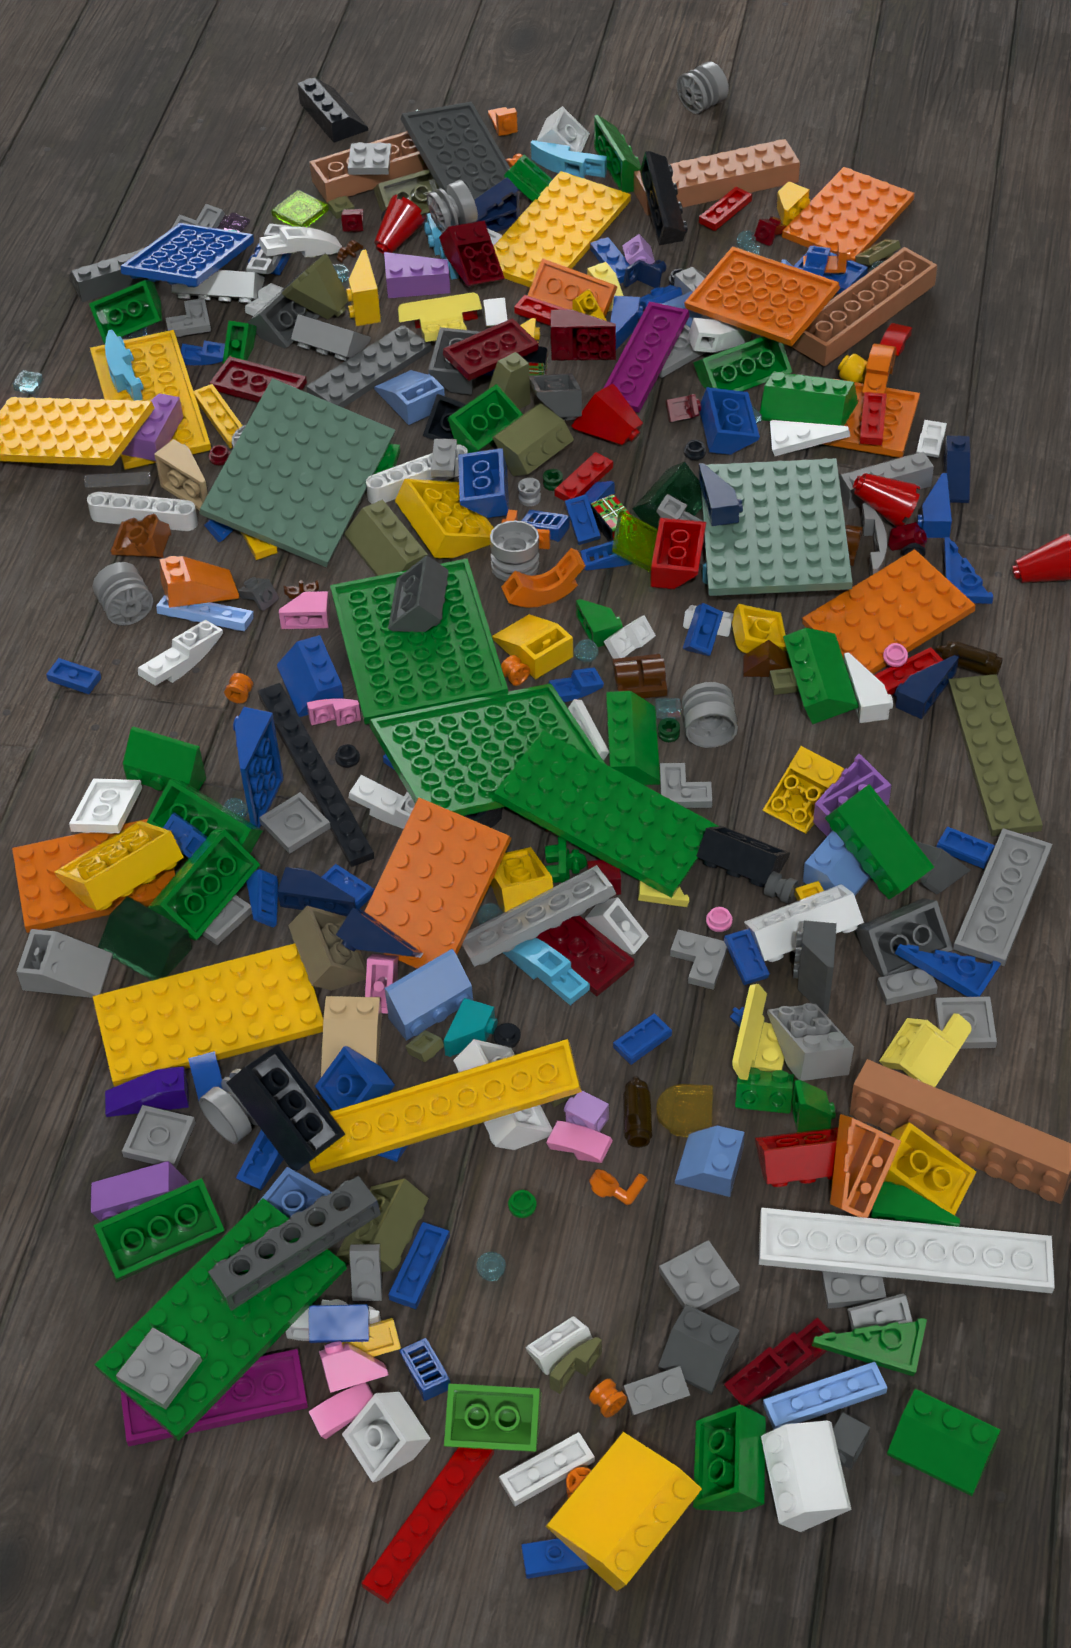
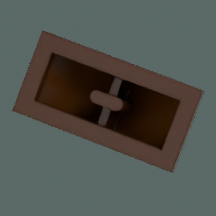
(763, 659)

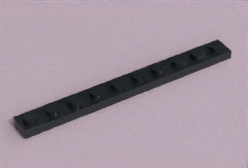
(316, 775)

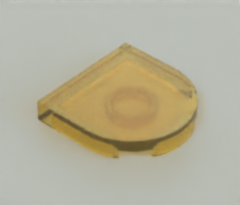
(685, 1108)

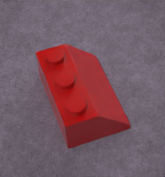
(676, 552)
(797, 1156)

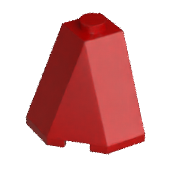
(609, 417)

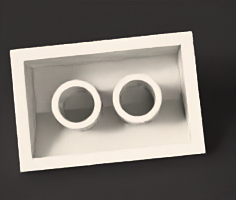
(805, 1474)

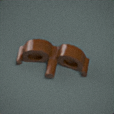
(352, 247)
(294, 591)

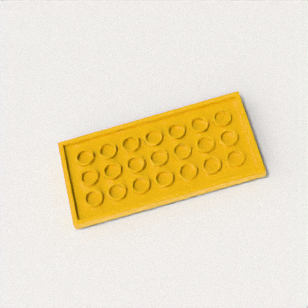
(558, 226)
(161, 371)
(69, 429)
(207, 1010)

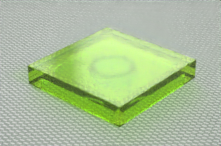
(300, 209)
(634, 540)

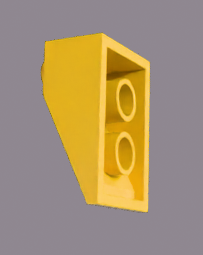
(363, 293)
(520, 878)
(929, 1169)

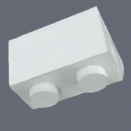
(564, 130)
(385, 1435)

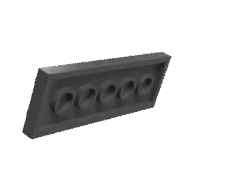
(370, 367)

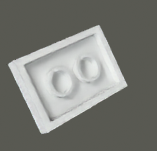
(105, 806)

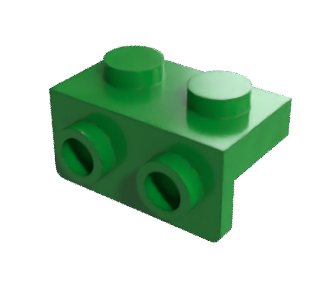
(765, 1091)

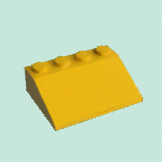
(440, 519)
(120, 864)
(623, 1510)

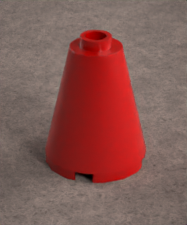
(398, 224)
(887, 496)
(1046, 563)

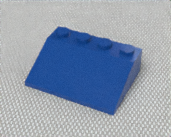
(258, 760)

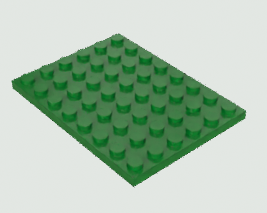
(417, 669)
(468, 747)

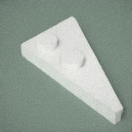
(794, 436)

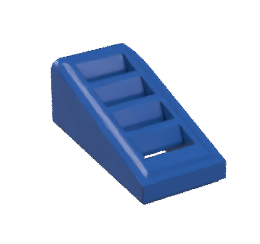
(556, 523)
(607, 561)
(263, 896)
(433, 1387)

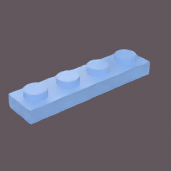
(217, 614)
(825, 1396)

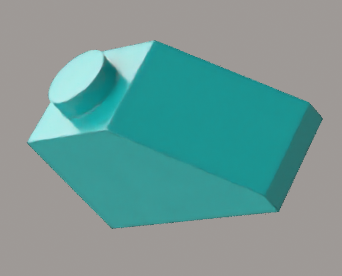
(471, 1022)

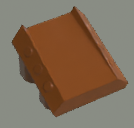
(142, 537)

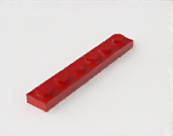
(425, 1522)

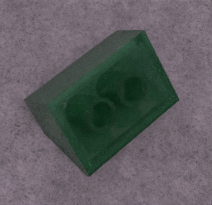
(677, 482)
(144, 940)

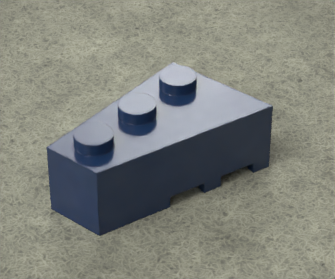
(499, 206)

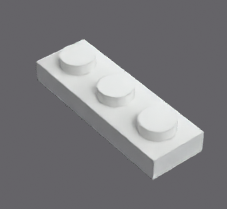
(585, 721)
(546, 1469)

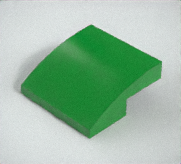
(528, 177)

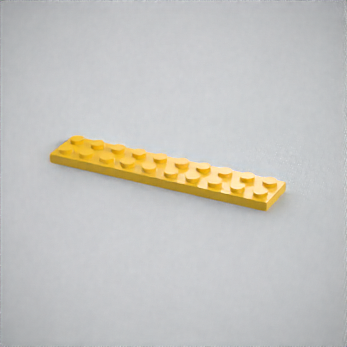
(451, 1104)

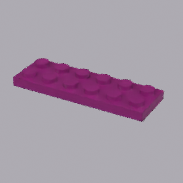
(647, 352)
(267, 1389)

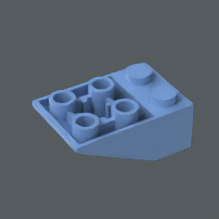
(411, 394)

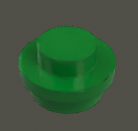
(522, 1204)

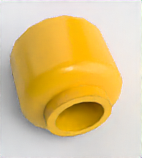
(853, 368)

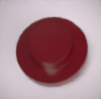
(219, 455)

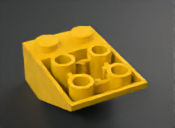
(537, 643)
(801, 788)

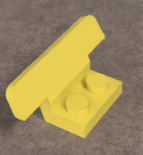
(439, 312)
(756, 1039)
(924, 1049)

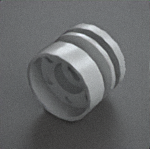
(702, 87)
(452, 206)
(514, 548)
(122, 593)
(709, 714)
(226, 1112)

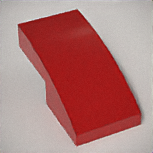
(896, 336)

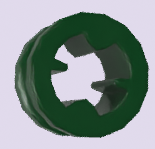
(552, 478)
(669, 723)

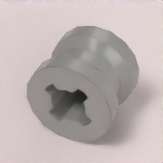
(529, 492)

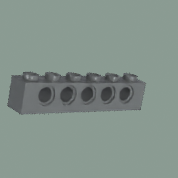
(287, 1256)

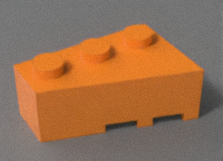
(860, 1165)

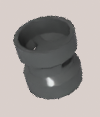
(781, 887)

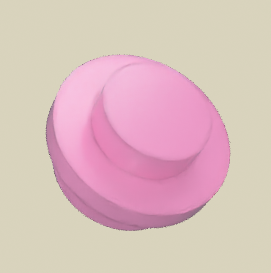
(895, 655)
(719, 919)

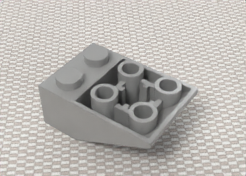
(62, 965)
(811, 1042)

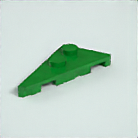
(888, 1346)

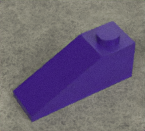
(157, 1089)

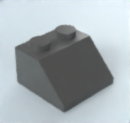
(700, 1347)

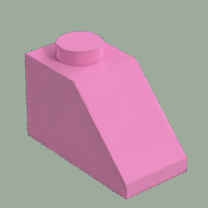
(306, 611)
(380, 973)
(349, 1366)

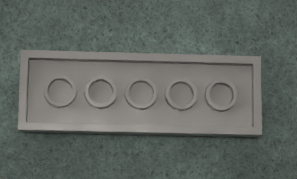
(1003, 897)
(537, 915)

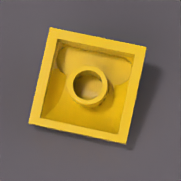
(755, 626)

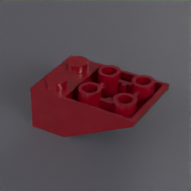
(472, 253)
(581, 337)

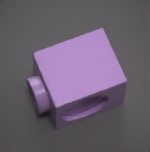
(638, 249)
(587, 1111)

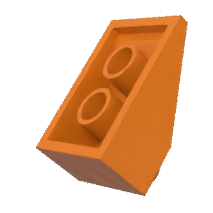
(195, 582)

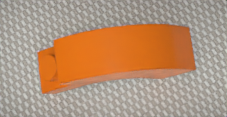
(878, 368)
(547, 587)

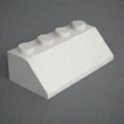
(225, 286)
(777, 930)
(513, 1129)

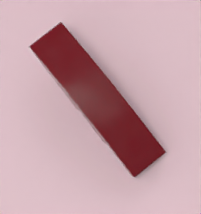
(777, 1365)

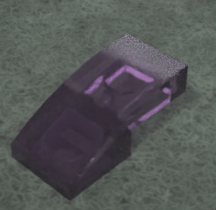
(234, 222)

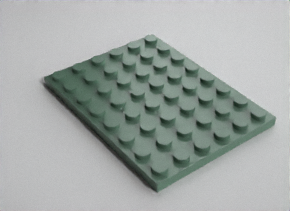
(297, 472)
(787, 533)

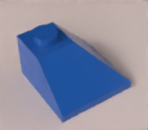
(352, 1080)

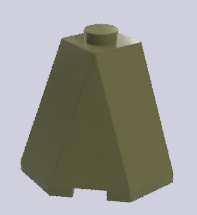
(319, 289)
(513, 378)

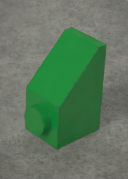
(239, 340)
(597, 621)
(811, 1108)

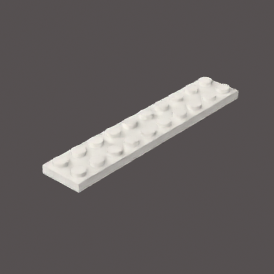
(906, 1250)

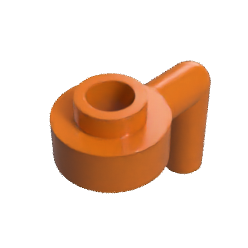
(605, 1185)

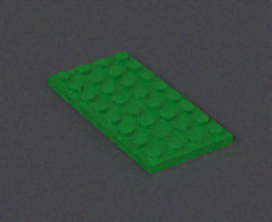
(604, 813)
(223, 1338)

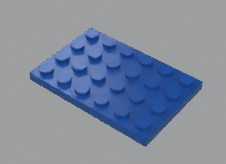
(187, 254)

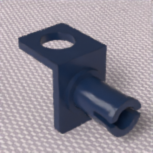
(645, 273)

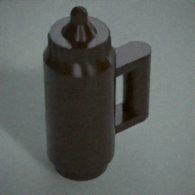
(972, 657)
(637, 1113)

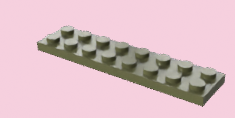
(994, 755)

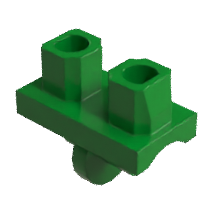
(567, 861)

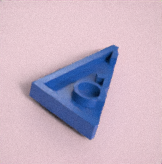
(963, 575)
(952, 969)

